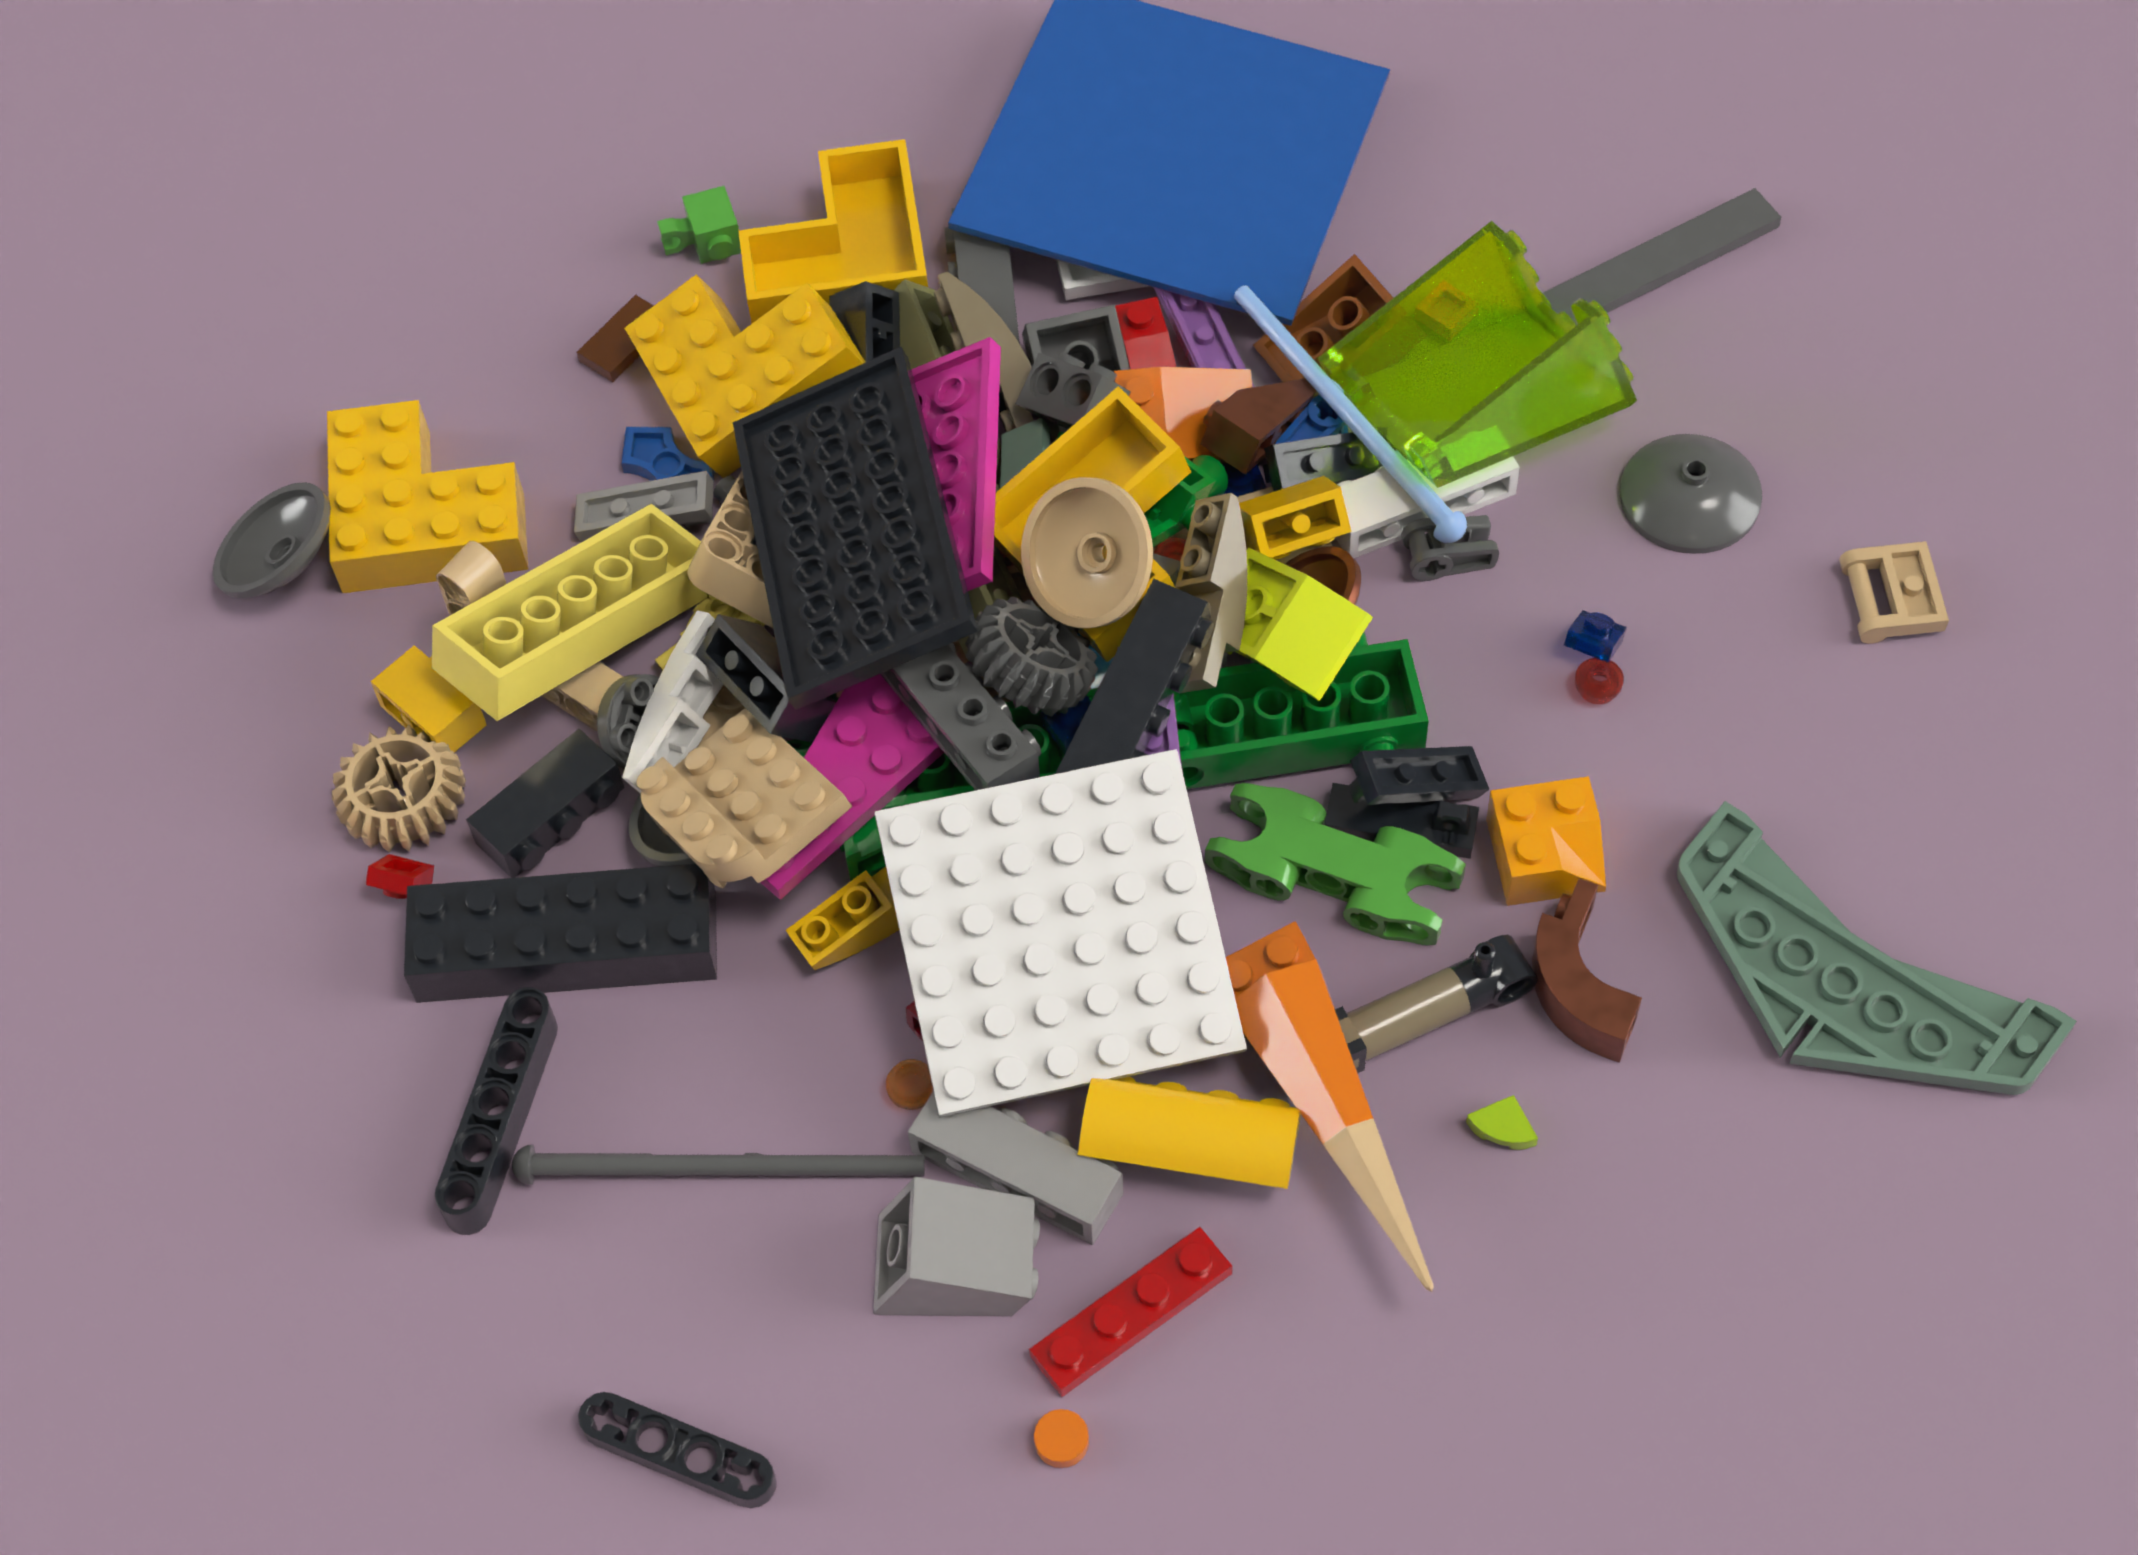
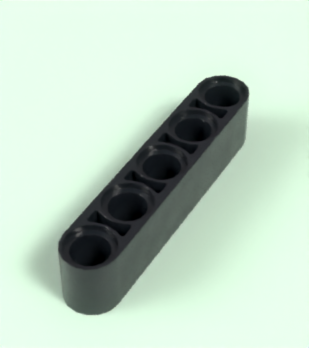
(500, 1131)

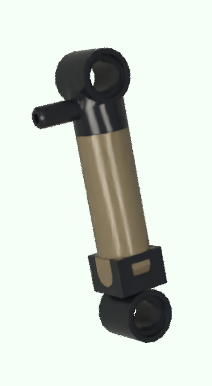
(1490, 975)

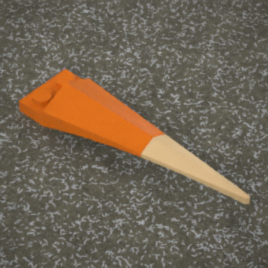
(1301, 1042)

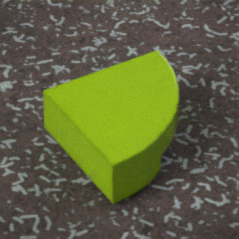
(1503, 1124)

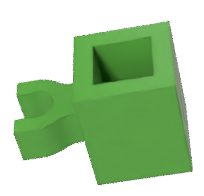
(707, 225)

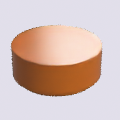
(1061, 1438)

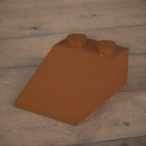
(1328, 315)

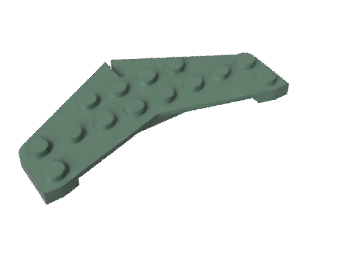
(1863, 1005)

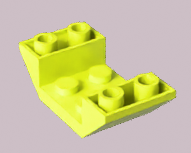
(1297, 625)

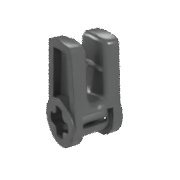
(1466, 555)

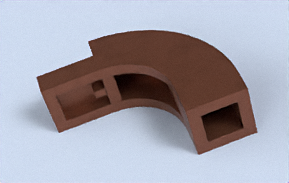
(1572, 997)

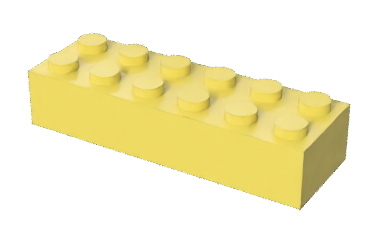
(568, 613)

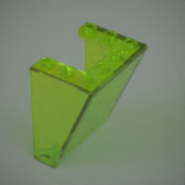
(1479, 362)

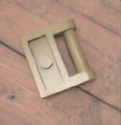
(1909, 587)

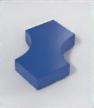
(655, 456)

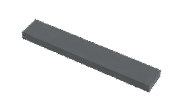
(1669, 255)

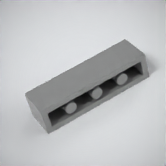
(1010, 1157)

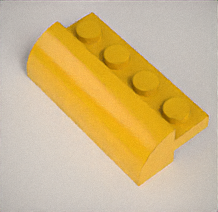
(1190, 1130)

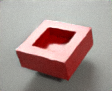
(396, 873)

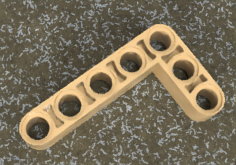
(728, 561)
(477, 573)

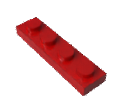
(1130, 1311)

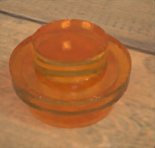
(909, 1084)

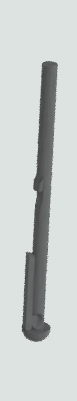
(528, 1164)

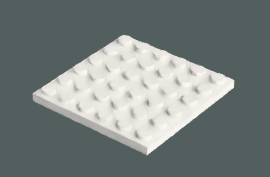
(1059, 932)

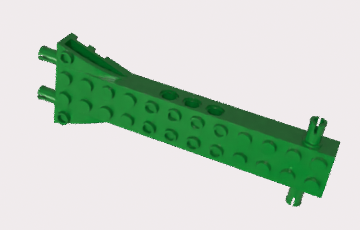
(1231, 732)

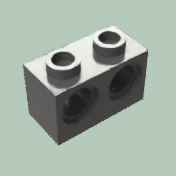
(1064, 390)

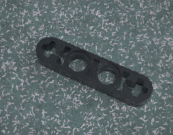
(680, 1443)

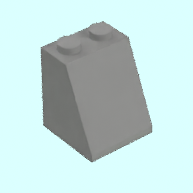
(955, 1252)

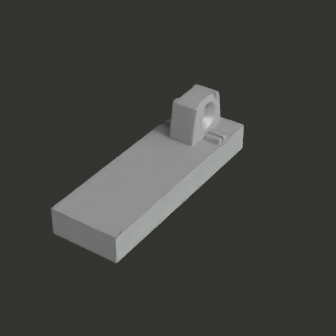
(682, 498)

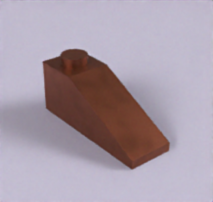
(1254, 420)

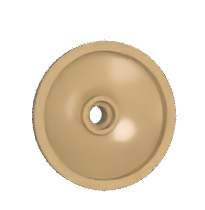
(1065, 552)

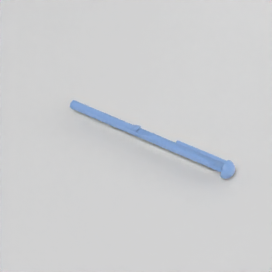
(1449, 524)

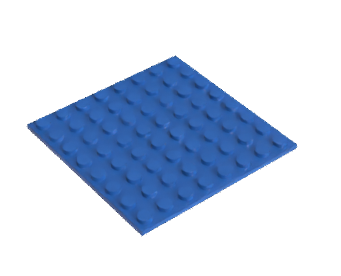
(1173, 152)

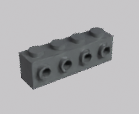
(965, 719)

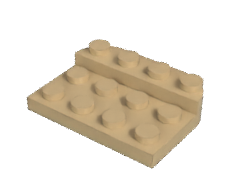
(741, 801)

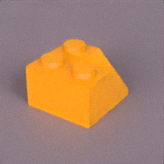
(1546, 839)

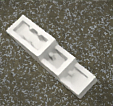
(674, 713)

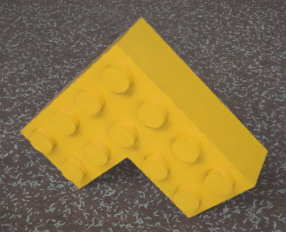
(866, 235)
(723, 374)
(1107, 443)
(398, 519)

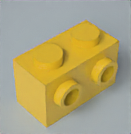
(1295, 518)
(427, 701)

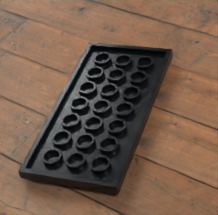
(852, 529)

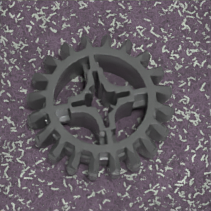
(1031, 657)

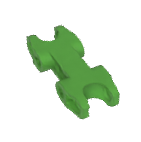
(1346, 867)

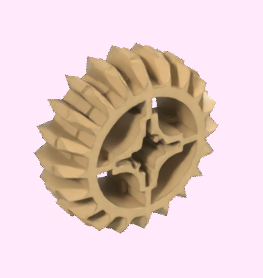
(375, 808)

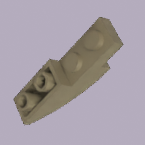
(977, 321)
(1216, 572)

